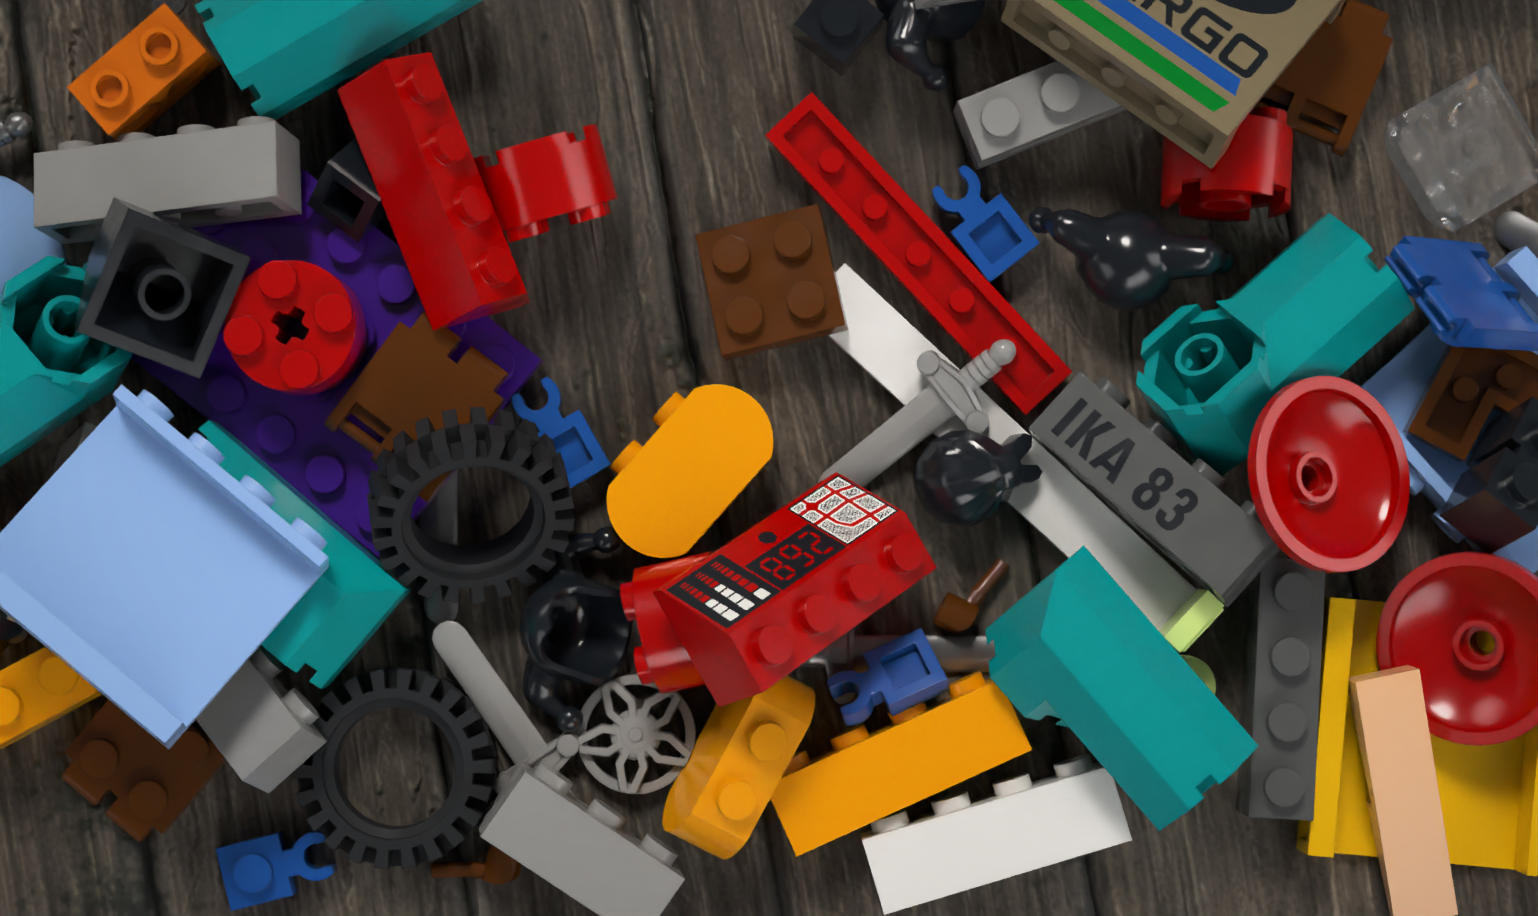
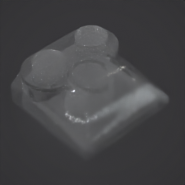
(1464, 150)

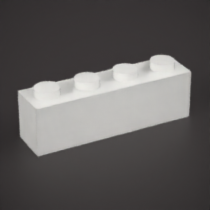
(994, 835)

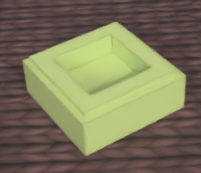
(1191, 619)

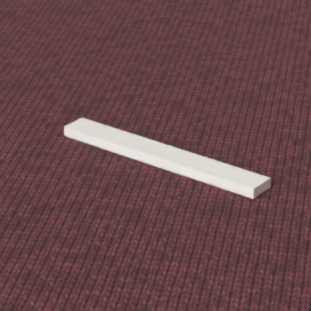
(1052, 504)

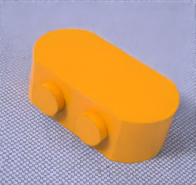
(688, 469)
(737, 767)

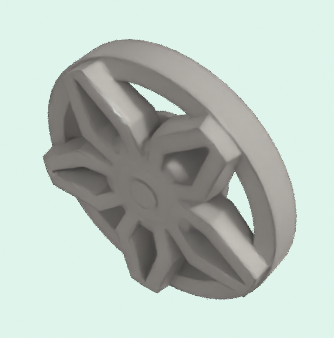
(635, 736)

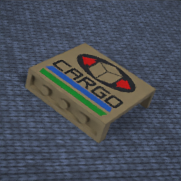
(1176, 62)

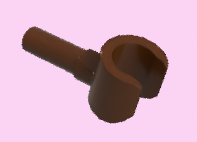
(957, 613)
(496, 870)

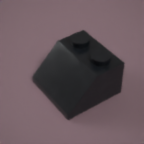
(158, 287)

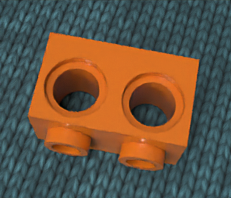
(144, 74)

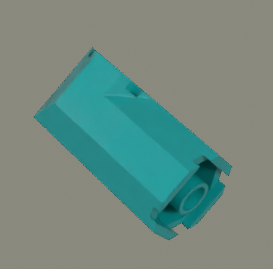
(307, 46)
(1292, 321)
(44, 362)
(344, 602)
(1113, 679)

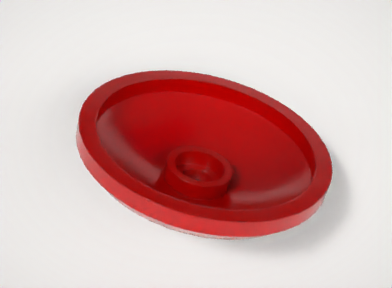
(1328, 474)
(1434, 627)

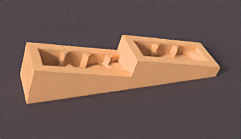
(1403, 791)

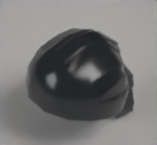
(970, 476)

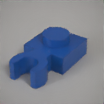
(990, 233)
(570, 435)
(898, 673)
(264, 868)

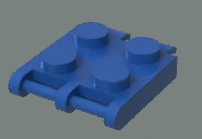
(1462, 294)

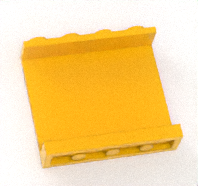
(1483, 790)

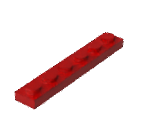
(914, 250)

